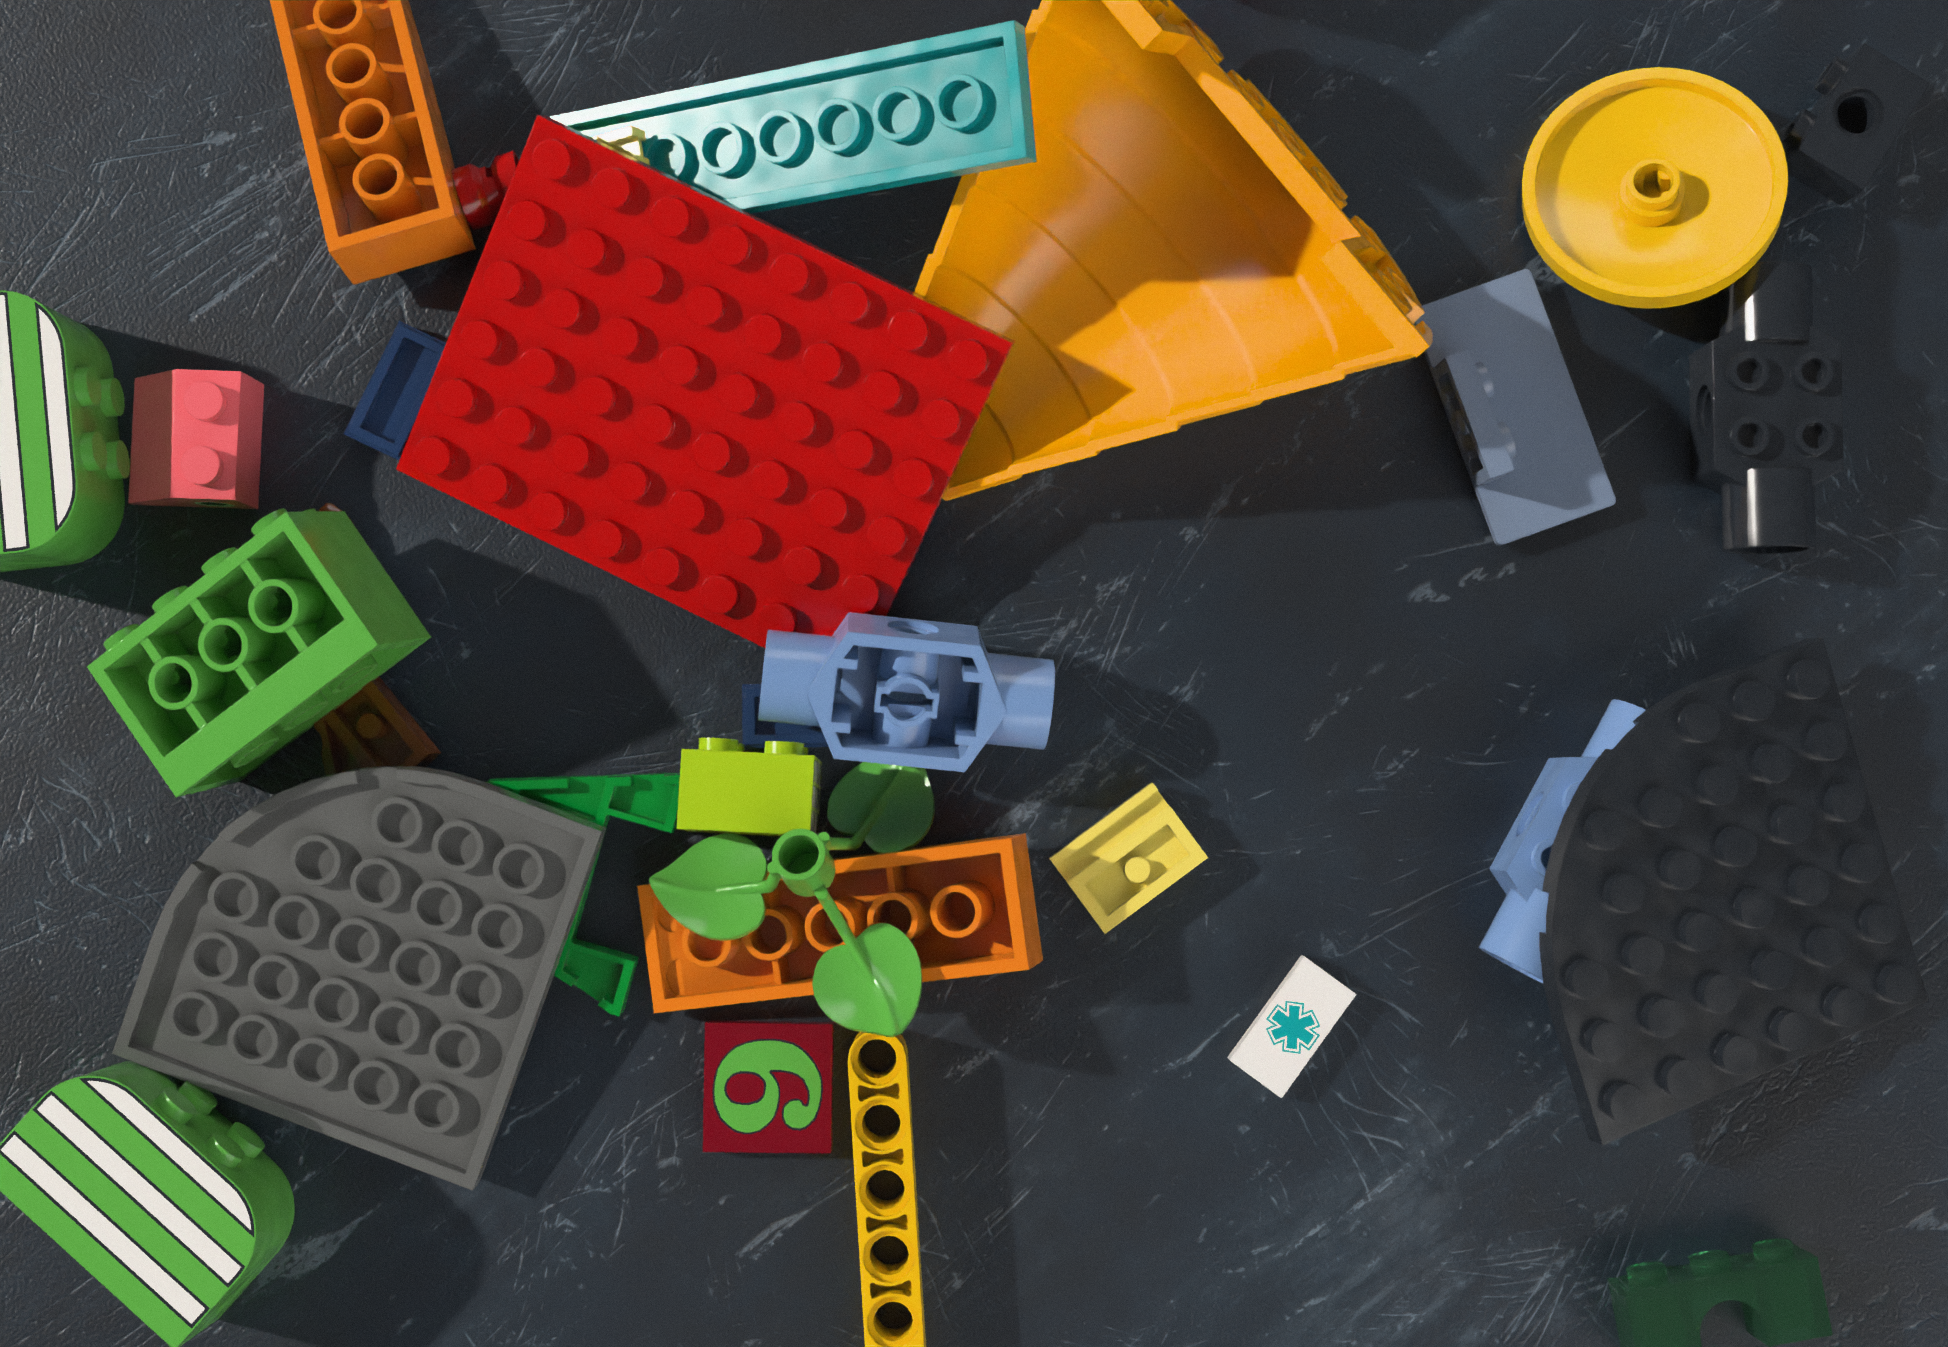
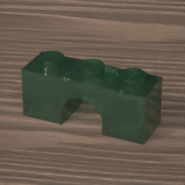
(1774, 1284)

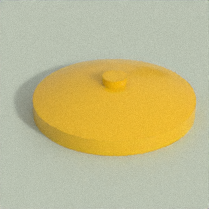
(1654, 187)

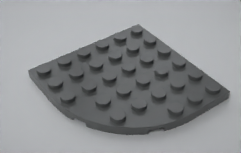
(367, 959)

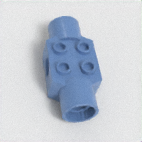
(906, 691)
(1527, 848)

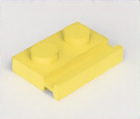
(1128, 858)

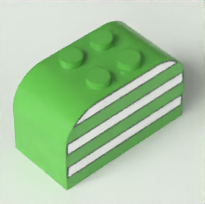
(56, 439)
(150, 1192)

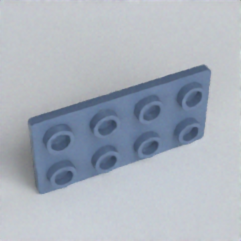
(1514, 408)

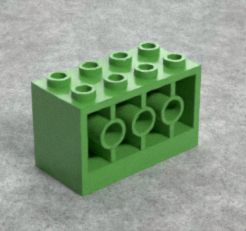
(256, 649)

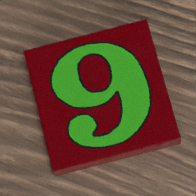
(768, 1087)

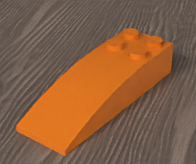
(371, 134)
(957, 902)

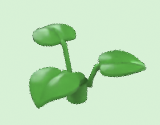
(720, 883)

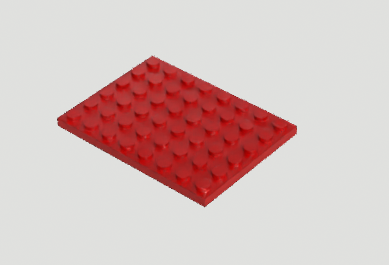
(698, 396)

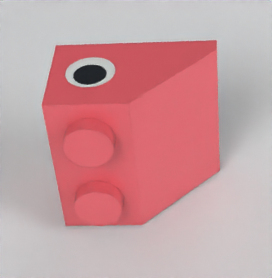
(196, 439)

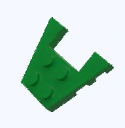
(638, 798)

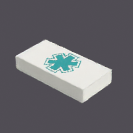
(1291, 1026)

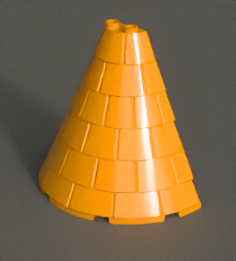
(1157, 252)

